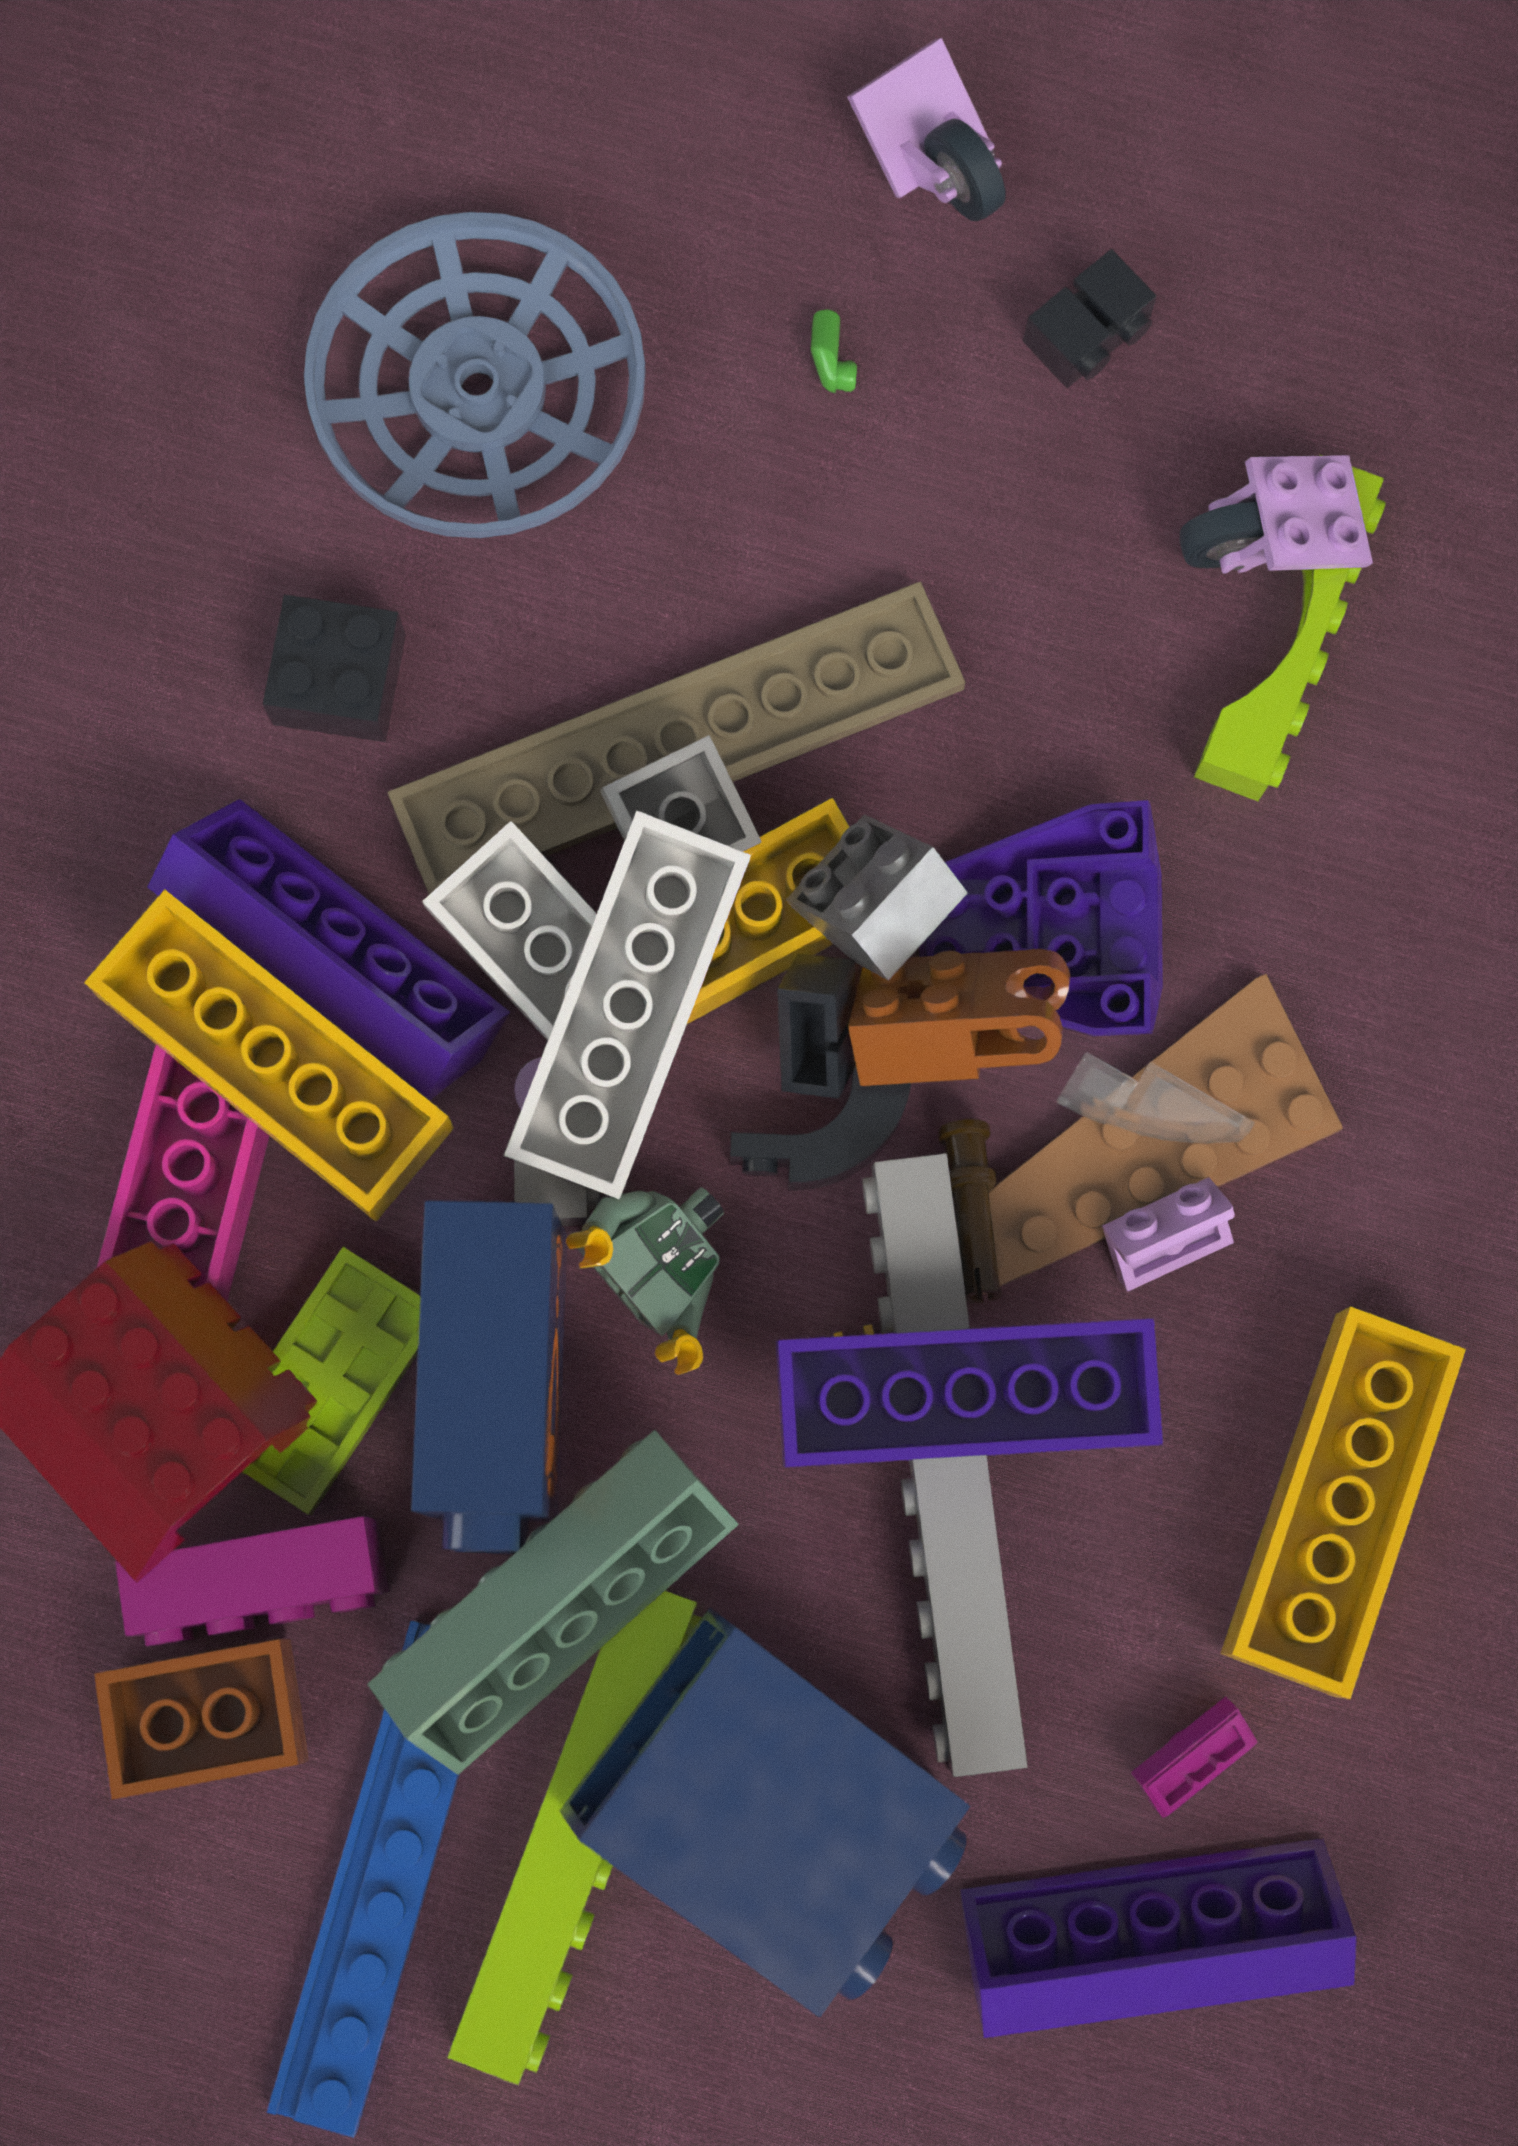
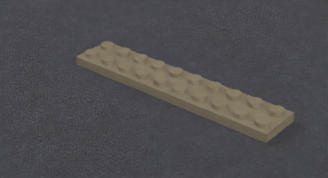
(752, 705)

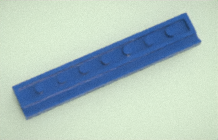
(365, 1932)

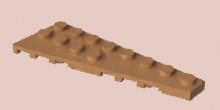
(1099, 1173)

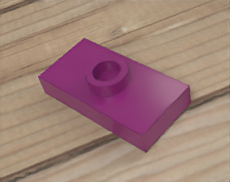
(1194, 1757)

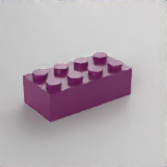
(256, 1576)

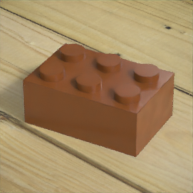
(201, 1718)

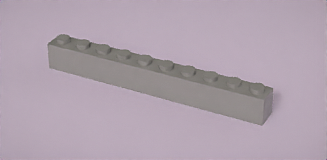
(951, 1494)

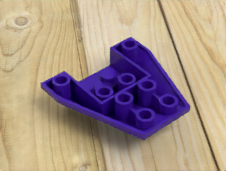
(1078, 889)

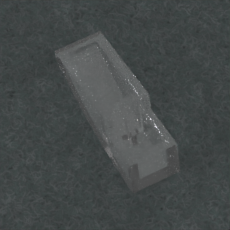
(1152, 1106)

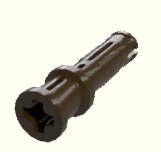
(970, 1187)

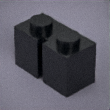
(1082, 329)
(814, 1023)

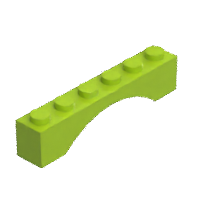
(1250, 733)

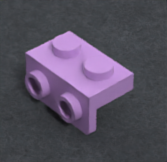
(1169, 1233)

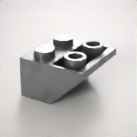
(878, 895)

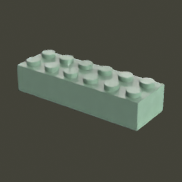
(551, 1604)

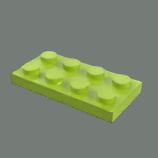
(350, 1355)

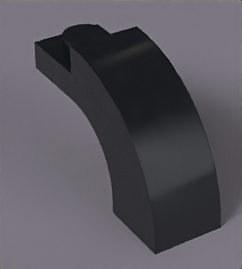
(835, 1149)

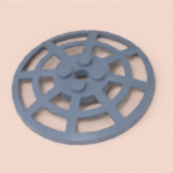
(471, 347)

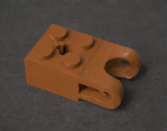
(956, 1015)

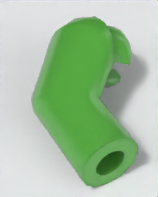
(824, 350)

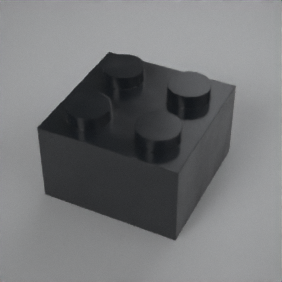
(334, 668)

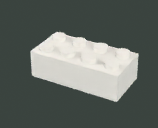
(516, 923)

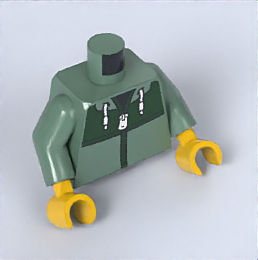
(656, 1263)

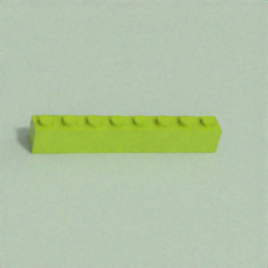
(557, 1870)

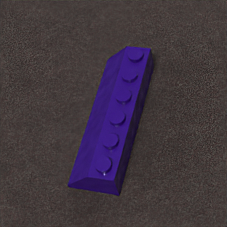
(1157, 1937)

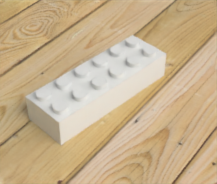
(627, 1005)

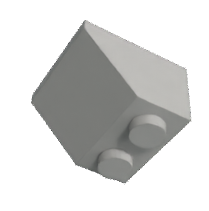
(688, 792)

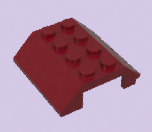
(145, 1400)

